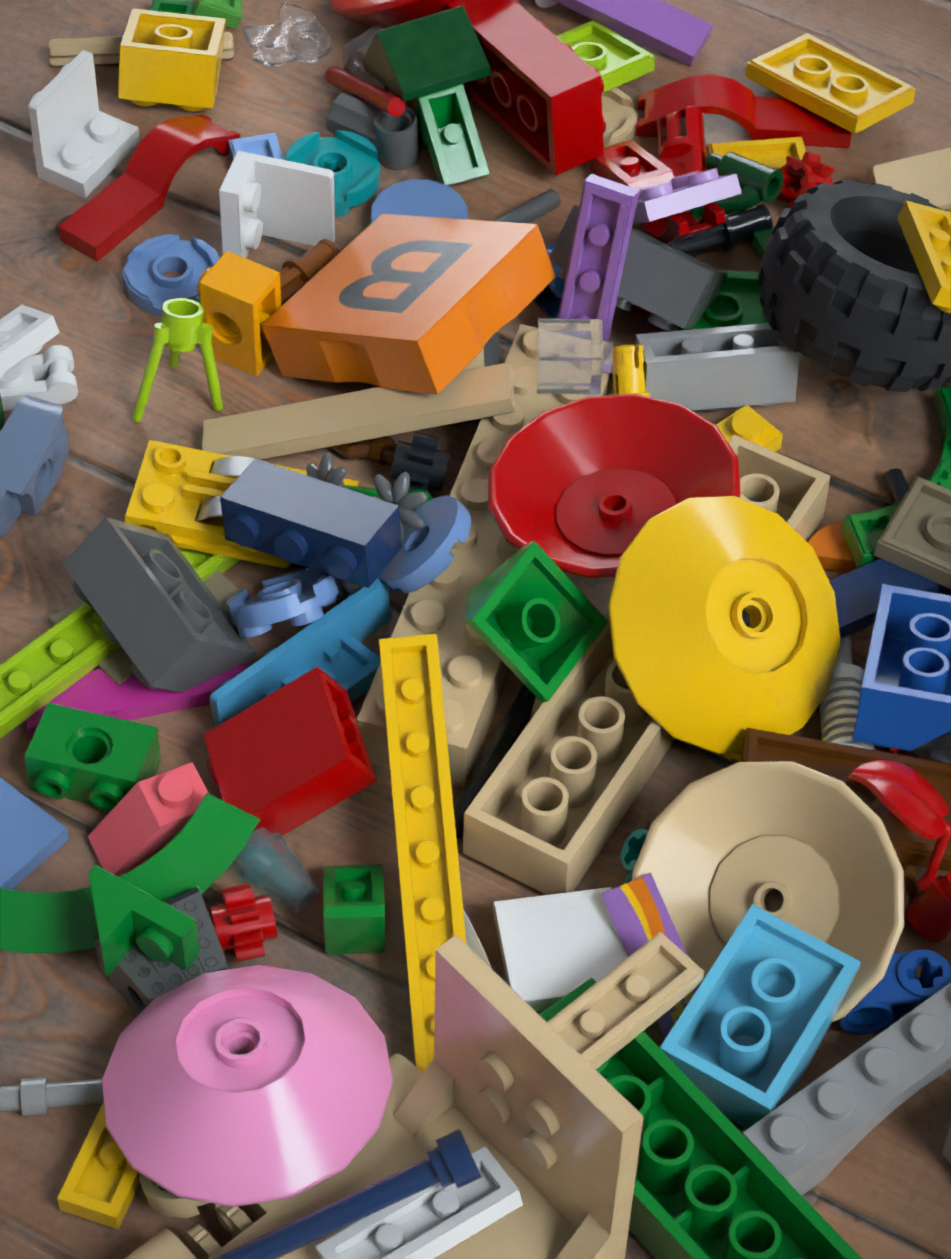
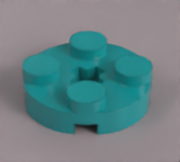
(349, 151)

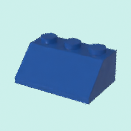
(907, 671)

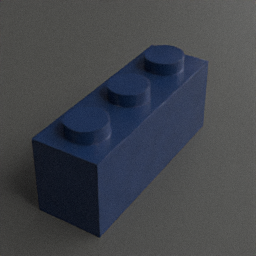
(311, 522)

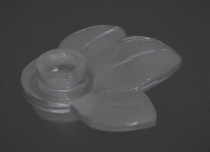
(292, 39)

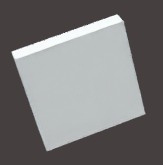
(556, 943)

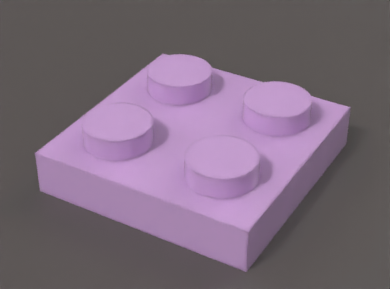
(684, 194)

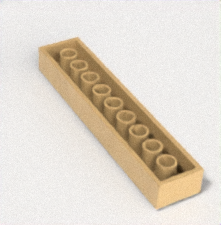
(468, 667)
(591, 742)

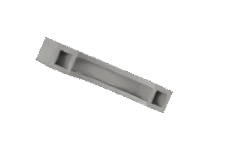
(838, 1109)

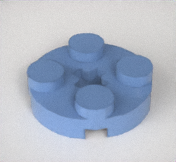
(284, 597)

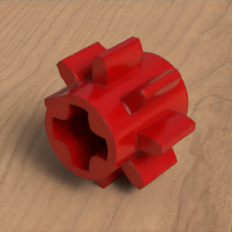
(802, 175)
(243, 922)

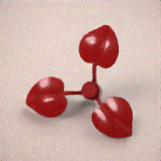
(922, 810)

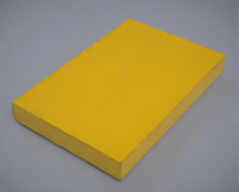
(830, 83)

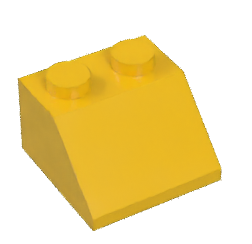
(171, 59)

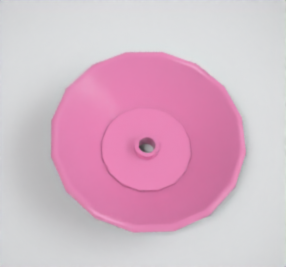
(253, 1121)

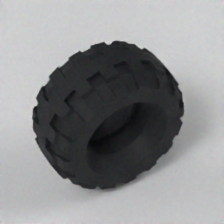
(850, 291)

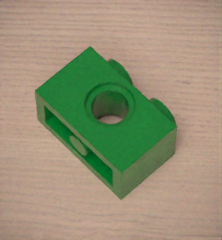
(72, 738)

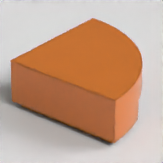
(832, 549)

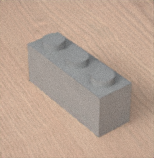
(720, 367)

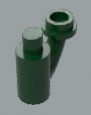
(755, 179)

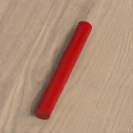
(365, 91)

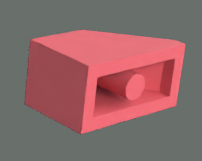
(146, 819)

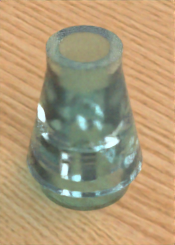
(276, 870)

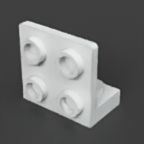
(70, 136)
(275, 201)

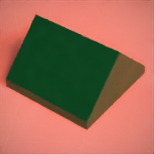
(427, 54)

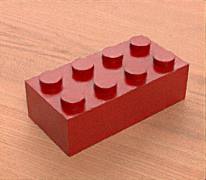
(536, 85)

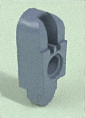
(30, 458)

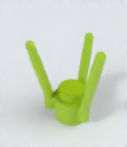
(179, 331)

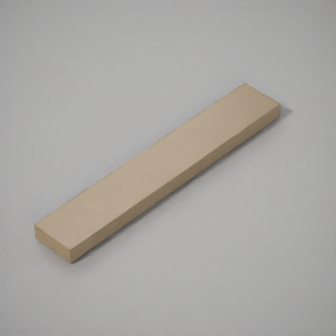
(360, 416)

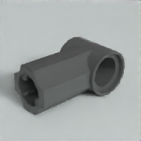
(392, 136)

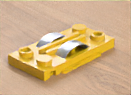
(181, 496)

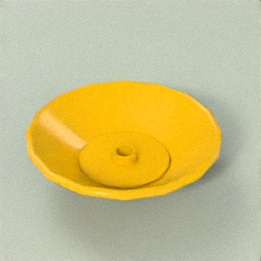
(684, 631)

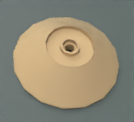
(783, 831)

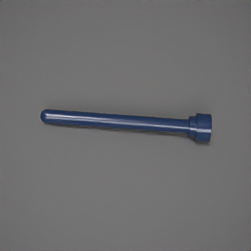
(447, 1164)

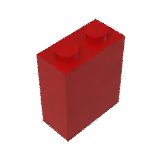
(291, 753)

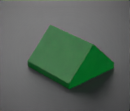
(534, 619)

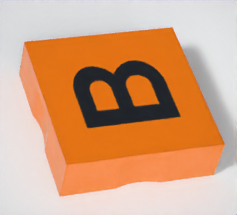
(409, 302)

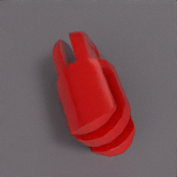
(682, 141)

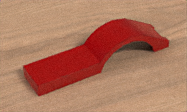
(758, 115)
(637, 168)
(143, 186)

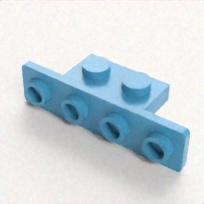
(326, 643)

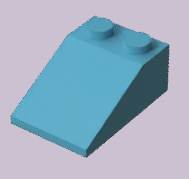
(759, 1016)

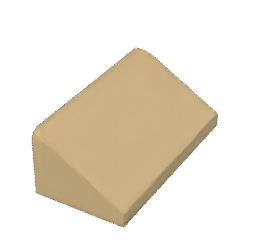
(922, 175)

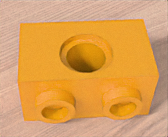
(236, 302)

